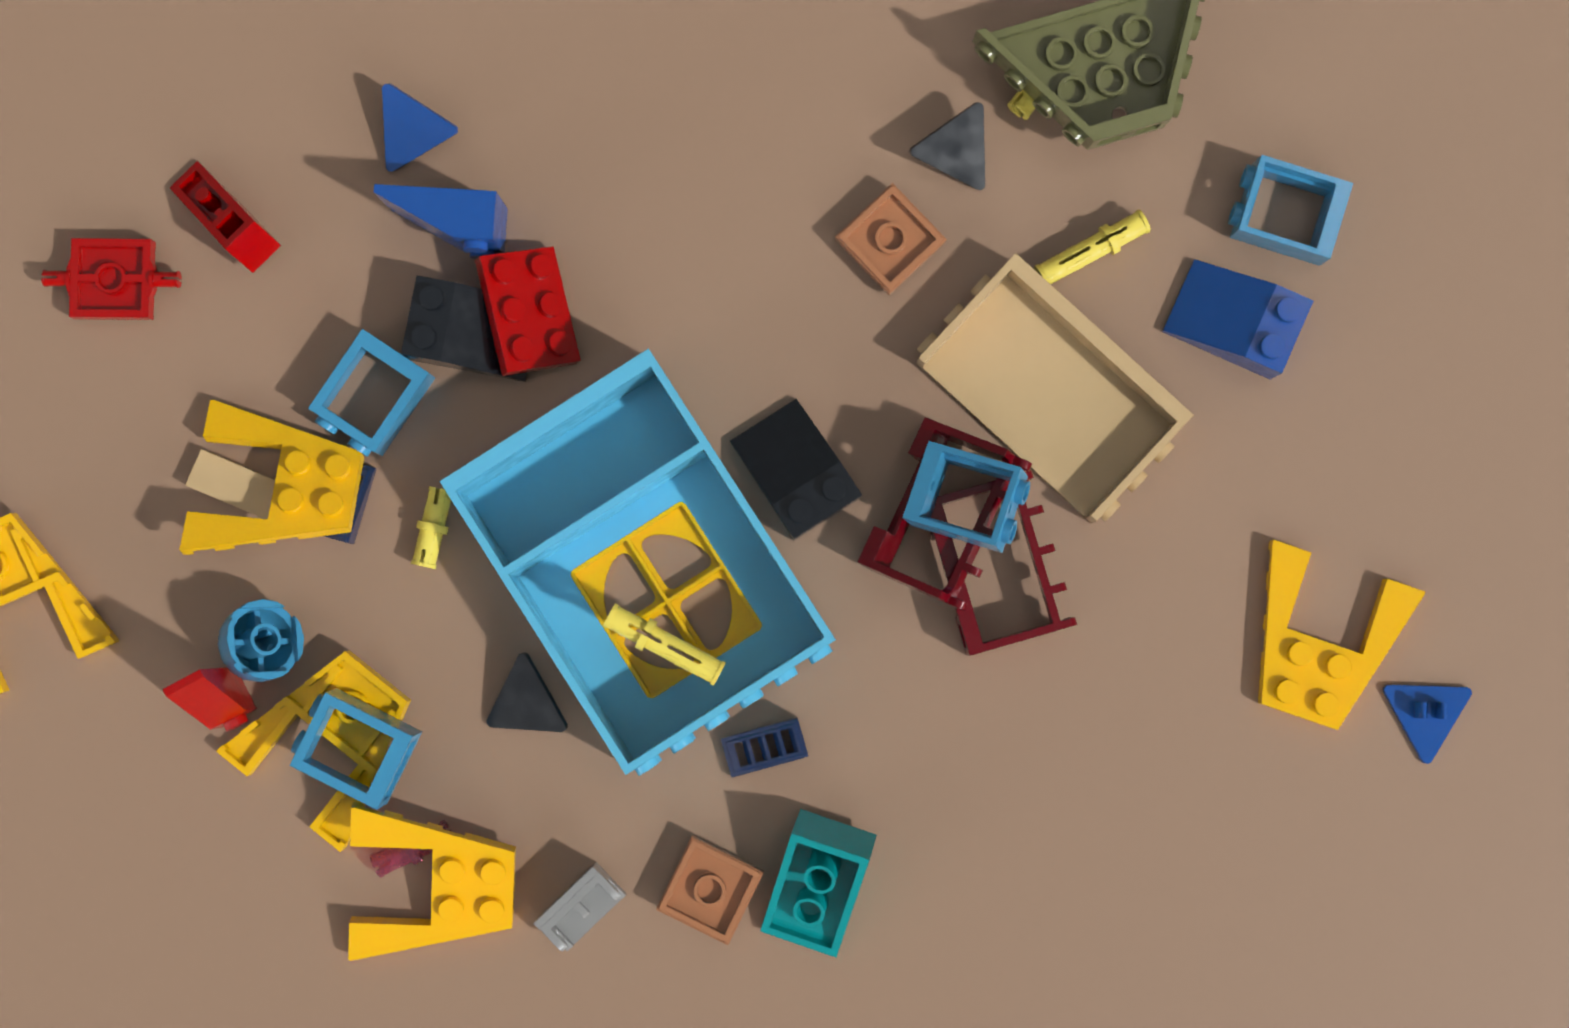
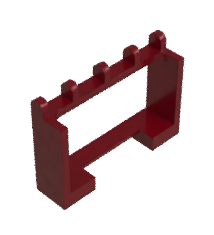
(883, 544)
(966, 619)

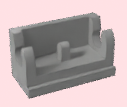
(580, 908)

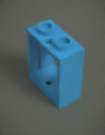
(1335, 193)
(380, 442)
(928, 484)
(392, 766)

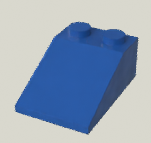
(462, 217)
(1238, 318)

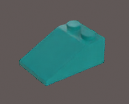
(818, 882)

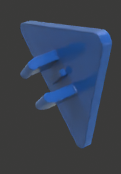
(410, 128)
(1427, 714)

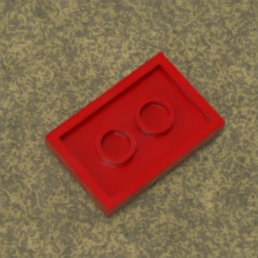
(527, 310)

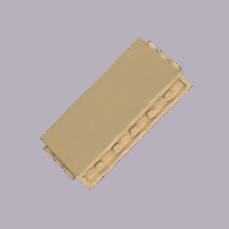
(1054, 388)

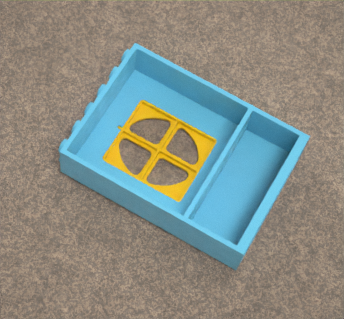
(595, 485)

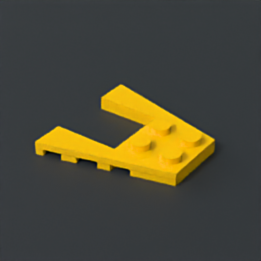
(311, 491)
(30, 567)
(1312, 675)
(352, 737)
(469, 884)

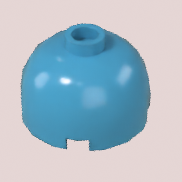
(260, 641)

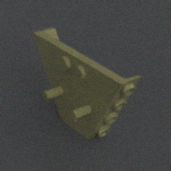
(1100, 61)

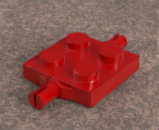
(111, 279)

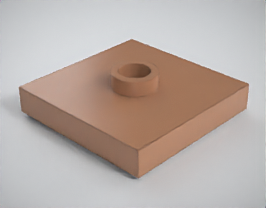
(890, 239)
(710, 890)

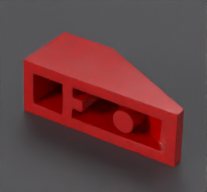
(225, 217)
(213, 698)

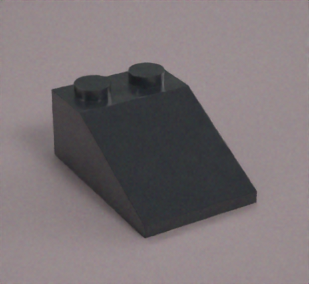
(451, 328)
(796, 469)

